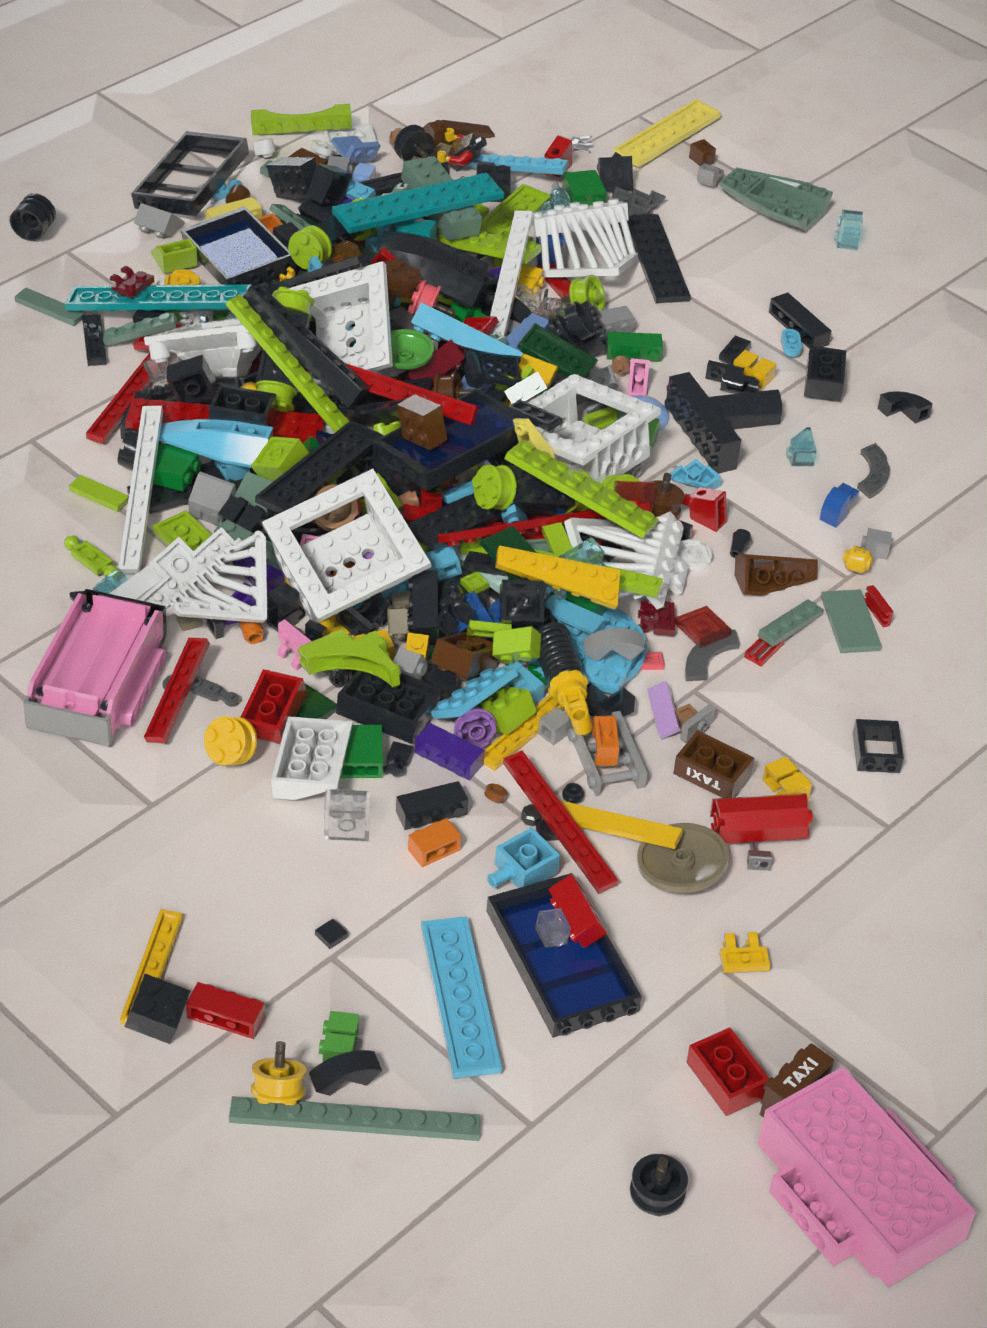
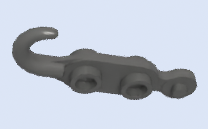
(209, 690)

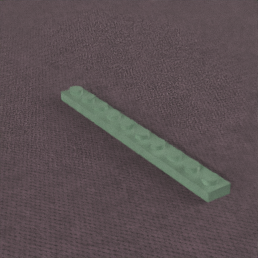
(356, 1119)

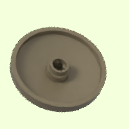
(691, 867)

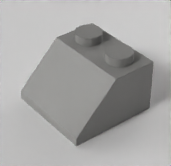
(157, 220)
(209, 497)

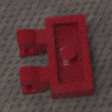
(132, 282)
(662, 620)

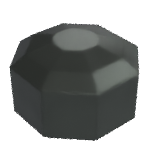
(530, 815)

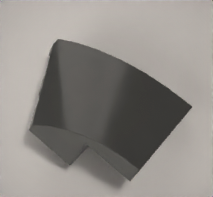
(638, 201)

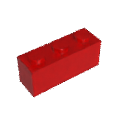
(579, 912)
(225, 1010)

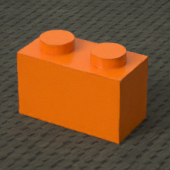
(434, 842)

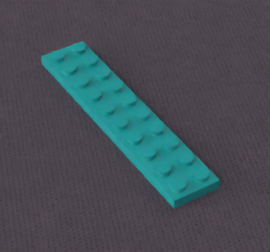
(417, 202)
(154, 298)

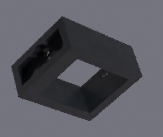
(877, 731)

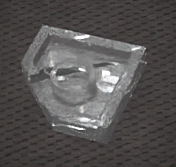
(528, 297)

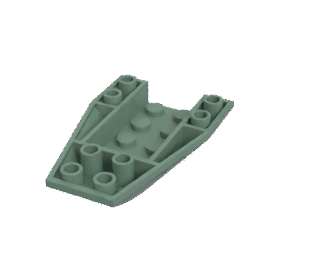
(778, 198)

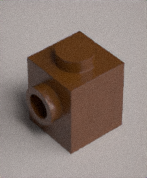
(702, 152)

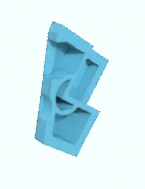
(697, 475)

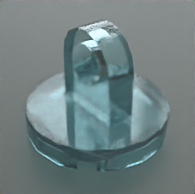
(557, 197)

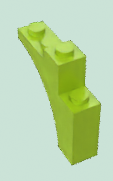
(344, 652)

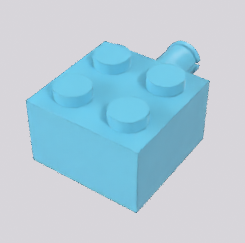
(524, 860)

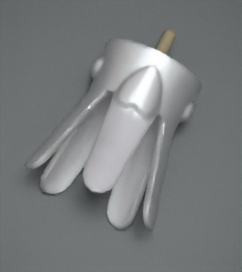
(577, 144)

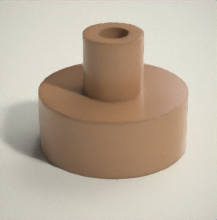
(620, 365)

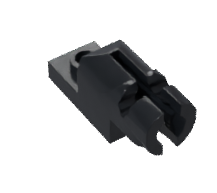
(731, 378)

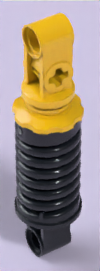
(564, 672)

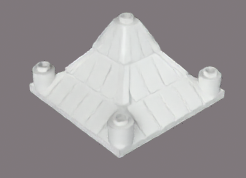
(223, 343)

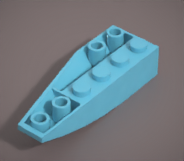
(218, 439)

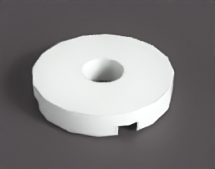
(703, 554)

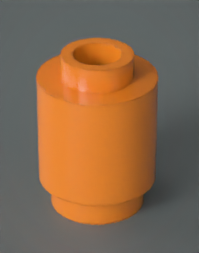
(252, 631)

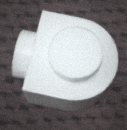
(264, 147)

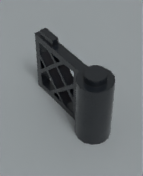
(477, 370)

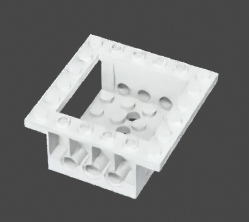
(356, 299)
(587, 447)
(379, 532)

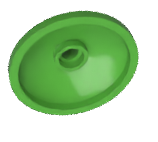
(410, 349)

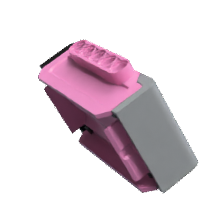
(97, 668)

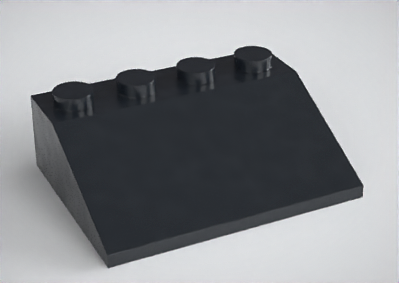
(399, 709)

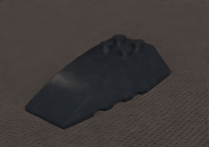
(374, 407)

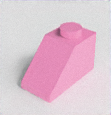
(638, 377)

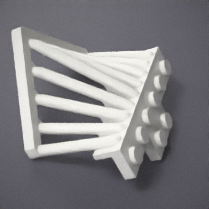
(584, 217)
(654, 555)
(188, 571)

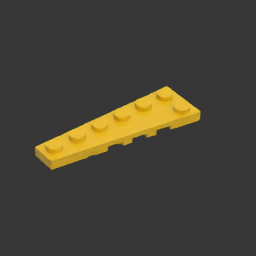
(577, 577)

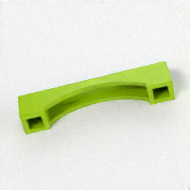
(268, 122)

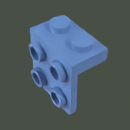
(356, 150)

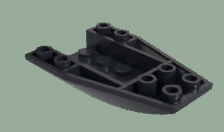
(439, 264)

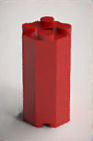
(761, 818)

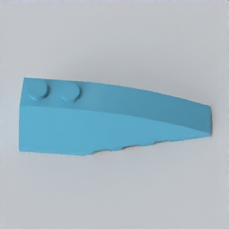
(446, 328)

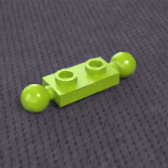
(89, 556)

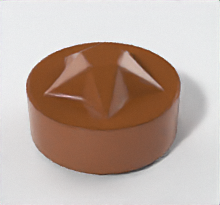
(495, 792)

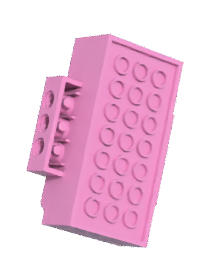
(861, 1180)

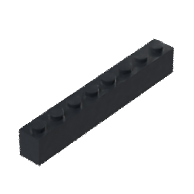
(307, 347)

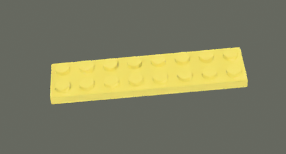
(668, 132)

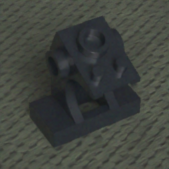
(369, 617)

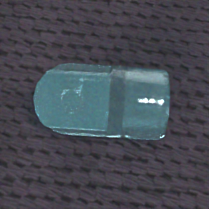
(110, 582)

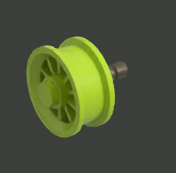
(586, 289)

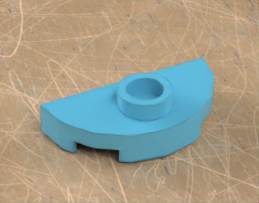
(513, 514)

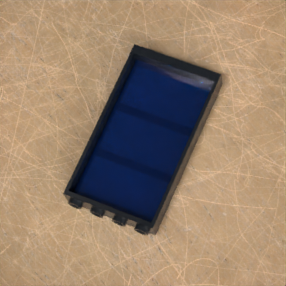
(239, 249)
(462, 450)
(566, 982)

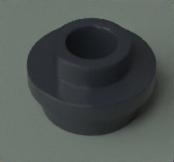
(573, 793)

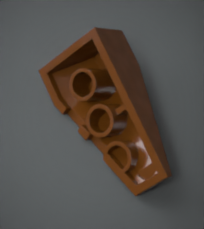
(439, 127)
(766, 574)

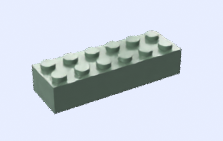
(453, 223)

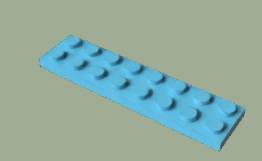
(460, 998)

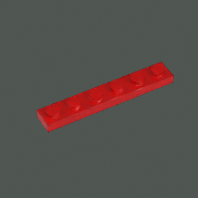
(176, 690)

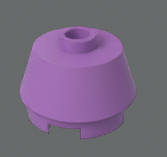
(476, 726)

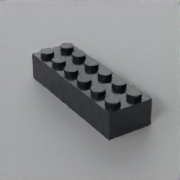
(702, 422)

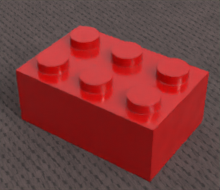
(272, 702)
(727, 1071)

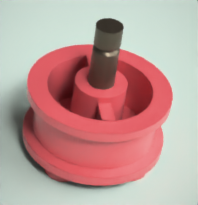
(428, 295)

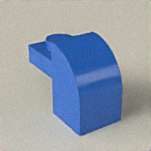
(836, 504)

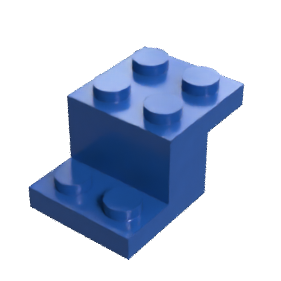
(481, 613)

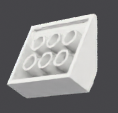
(310, 757)

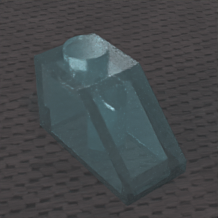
(802, 449)

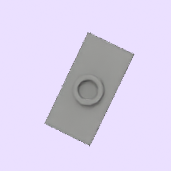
(699, 722)

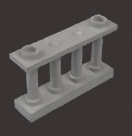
(629, 757)

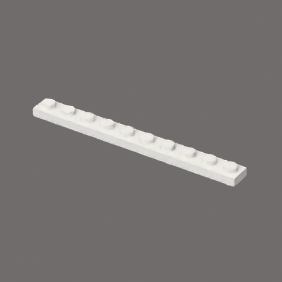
(511, 270)
(140, 490)

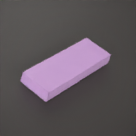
(664, 710)

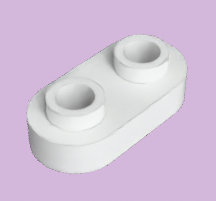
(322, 148)

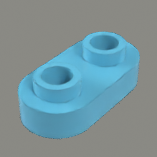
(791, 342)

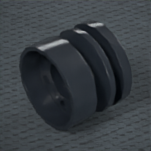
(32, 217)
(572, 324)

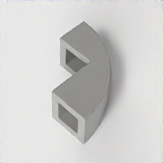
(621, 640)

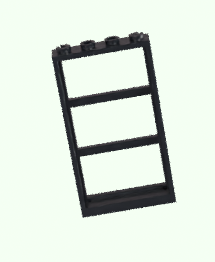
(234, 147)

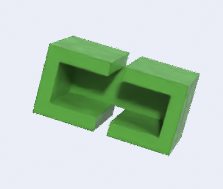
(340, 1033)

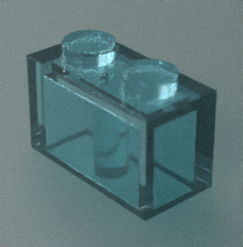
(849, 229)

